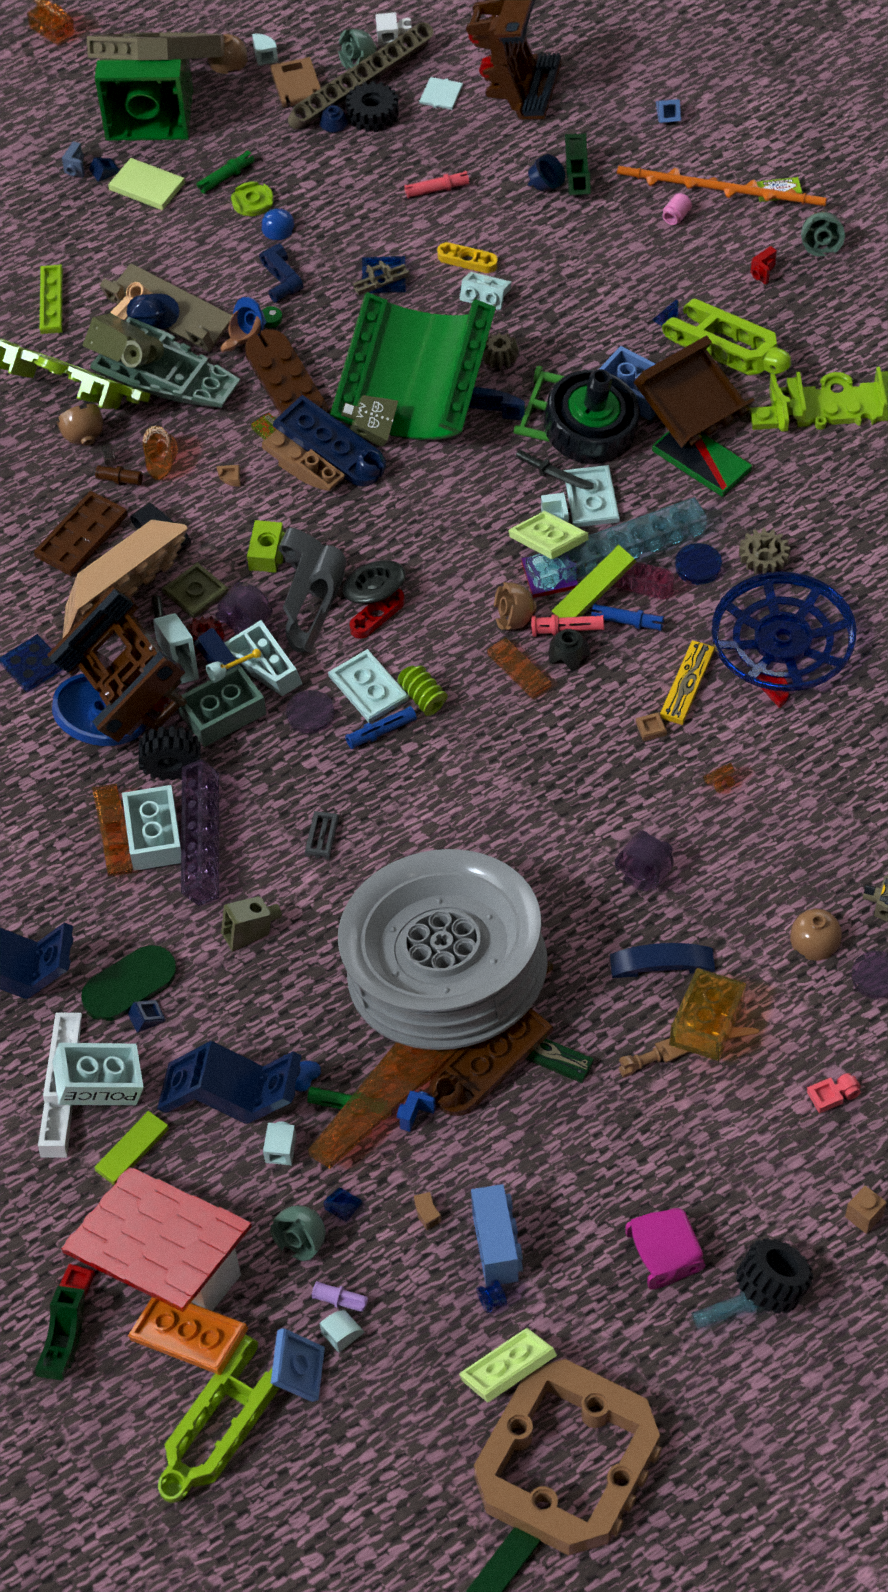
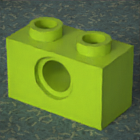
(264, 546)

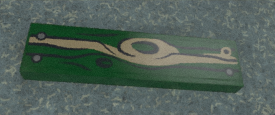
(562, 1060)

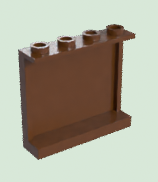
(691, 393)

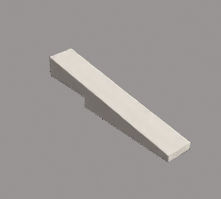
(56, 1117)

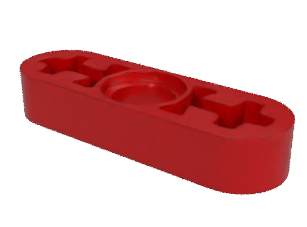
(375, 622)

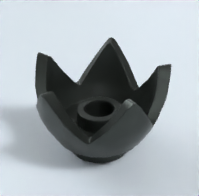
(571, 652)

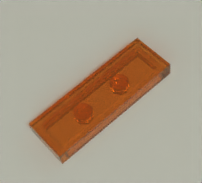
(519, 668)

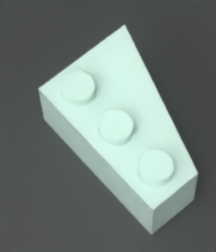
(273, 665)

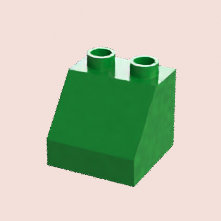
(144, 98)

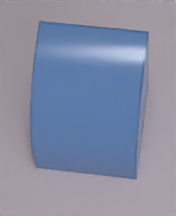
(668, 110)

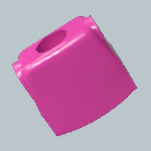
(666, 1246)

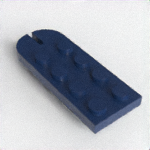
(333, 441)

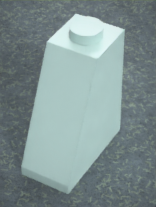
(177, 644)

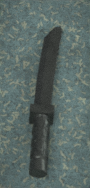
(546, 467)

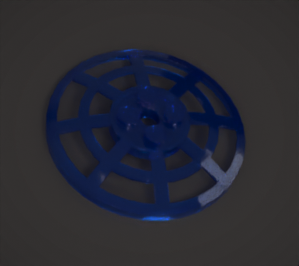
(784, 623)

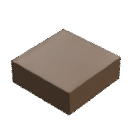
(651, 726)

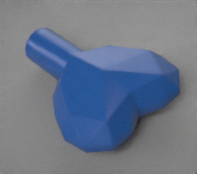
(309, 1071)

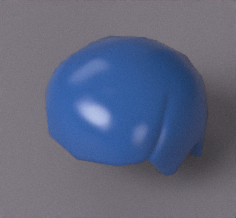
(277, 224)

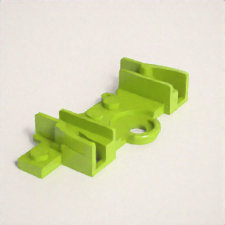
(93, 386)
(823, 405)

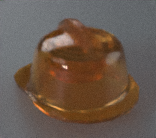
(159, 451)

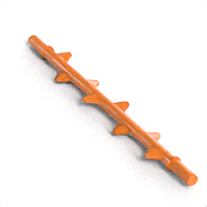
(728, 188)

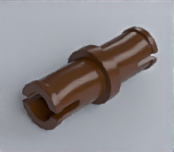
(119, 475)

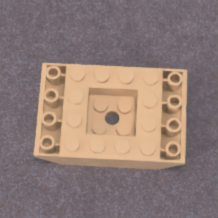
(125, 567)

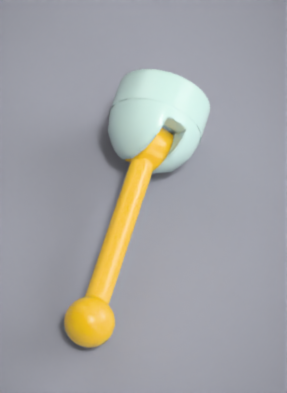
(217, 670)

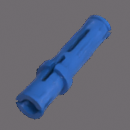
(637, 619)
(356, 738)

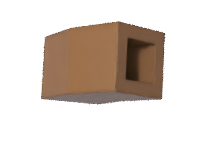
(426, 1210)

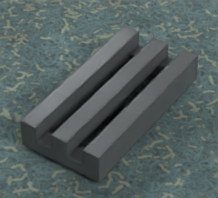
(318, 851)

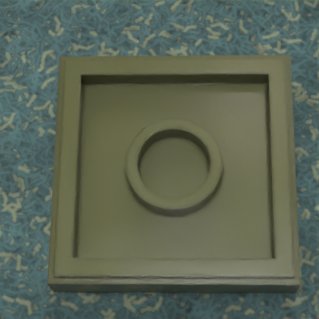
(195, 590)

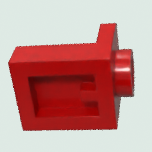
(763, 264)

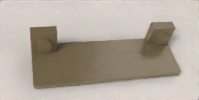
(197, 319)

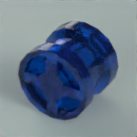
(491, 1296)

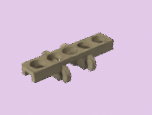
(388, 272)

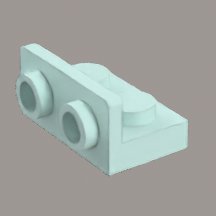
(484, 288)

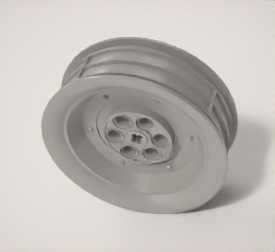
(443, 949)

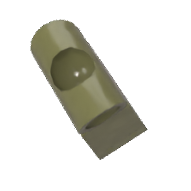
(122, 341)

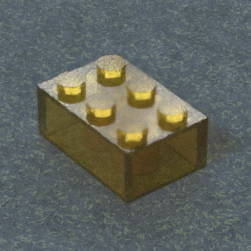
(707, 1014)

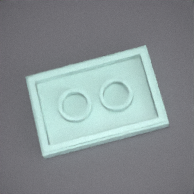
(592, 505)
(368, 686)

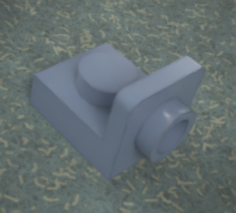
(73, 160)

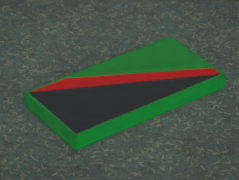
(705, 462)

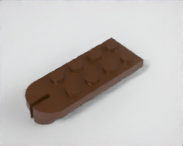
(281, 370)
(481, 1067)

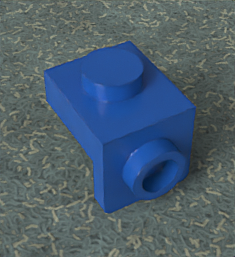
(415, 1102)

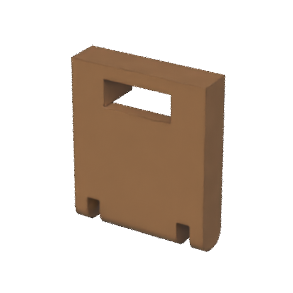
(294, 80)

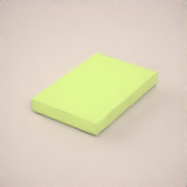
(146, 183)
(548, 535)
(507, 1364)

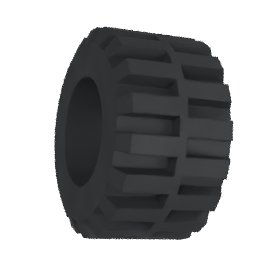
(774, 1275)

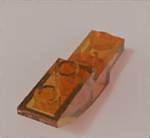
(112, 829)

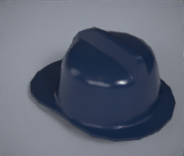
(546, 173)
(154, 309)

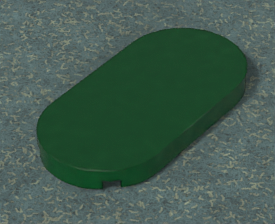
(129, 980)

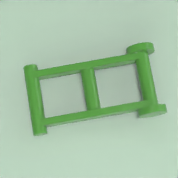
(539, 377)

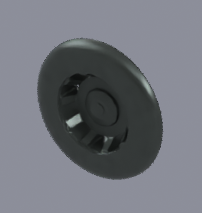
(374, 582)

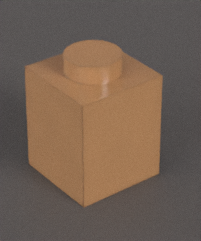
(865, 1209)

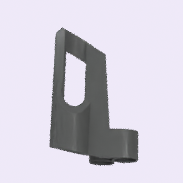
(318, 572)

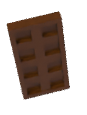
(80, 533)

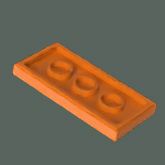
(190, 1336)

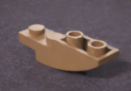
(304, 465)

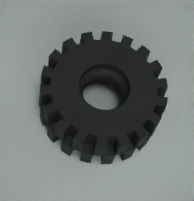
(372, 117)
(167, 751)

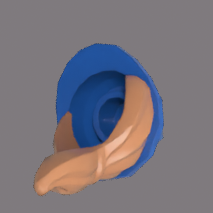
(245, 322)

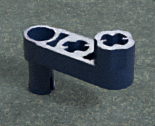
(274, 261)

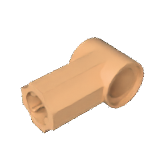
(133, 290)

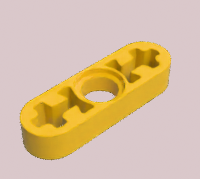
(452, 259)

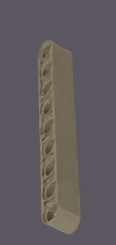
(365, 68)

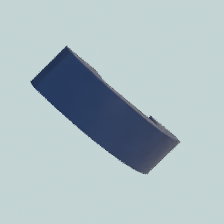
(496, 400)
(661, 958)

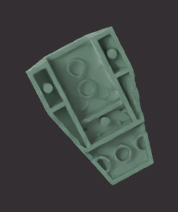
(176, 376)

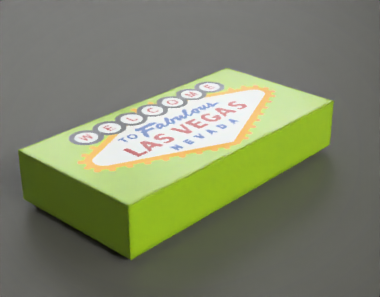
(780, 184)

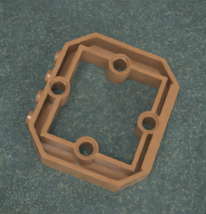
(553, 1524)

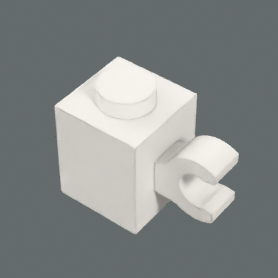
(389, 29)

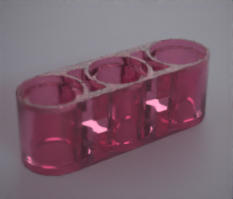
(647, 581)

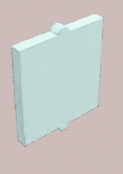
(441, 93)

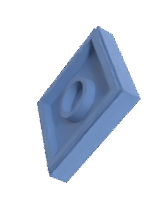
(297, 1365)

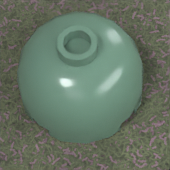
(355, 45)
(822, 229)
(296, 1227)

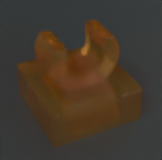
(719, 775)

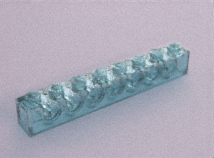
(645, 528)

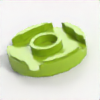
(252, 205)

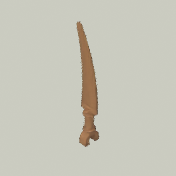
(667, 1052)

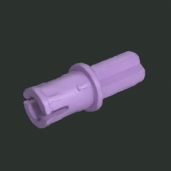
(339, 1296)

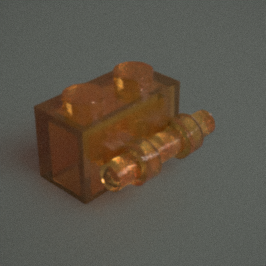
(50, 21)

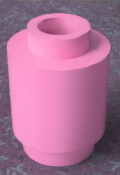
(676, 209)

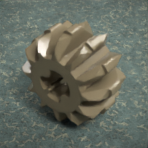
(500, 351)

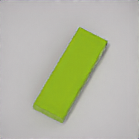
(131, 1147)

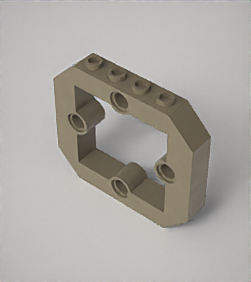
(155, 45)

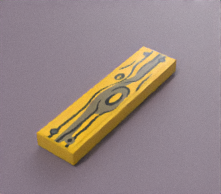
(687, 682)

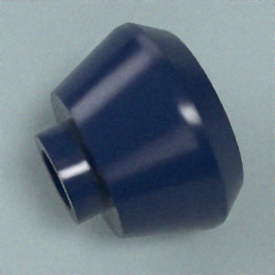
(333, 119)

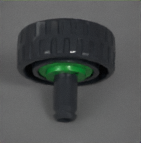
(591, 416)

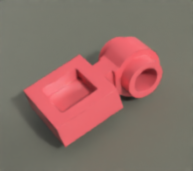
(827, 1095)

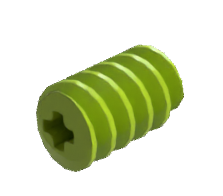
(422, 689)

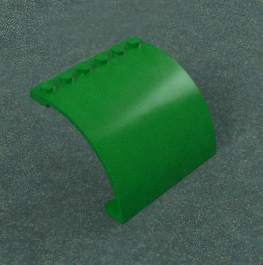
(417, 360)

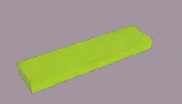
(51, 299)
(595, 584)

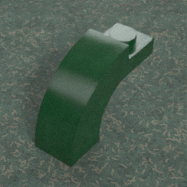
(577, 164)
(63, 1333)

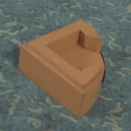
(229, 474)

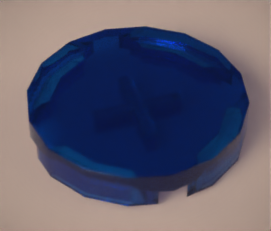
(698, 563)

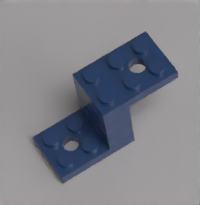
(32, 965)
(230, 1082)

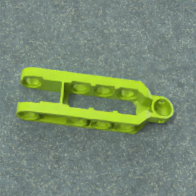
(715, 320)
(177, 1476)

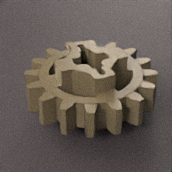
(764, 551)

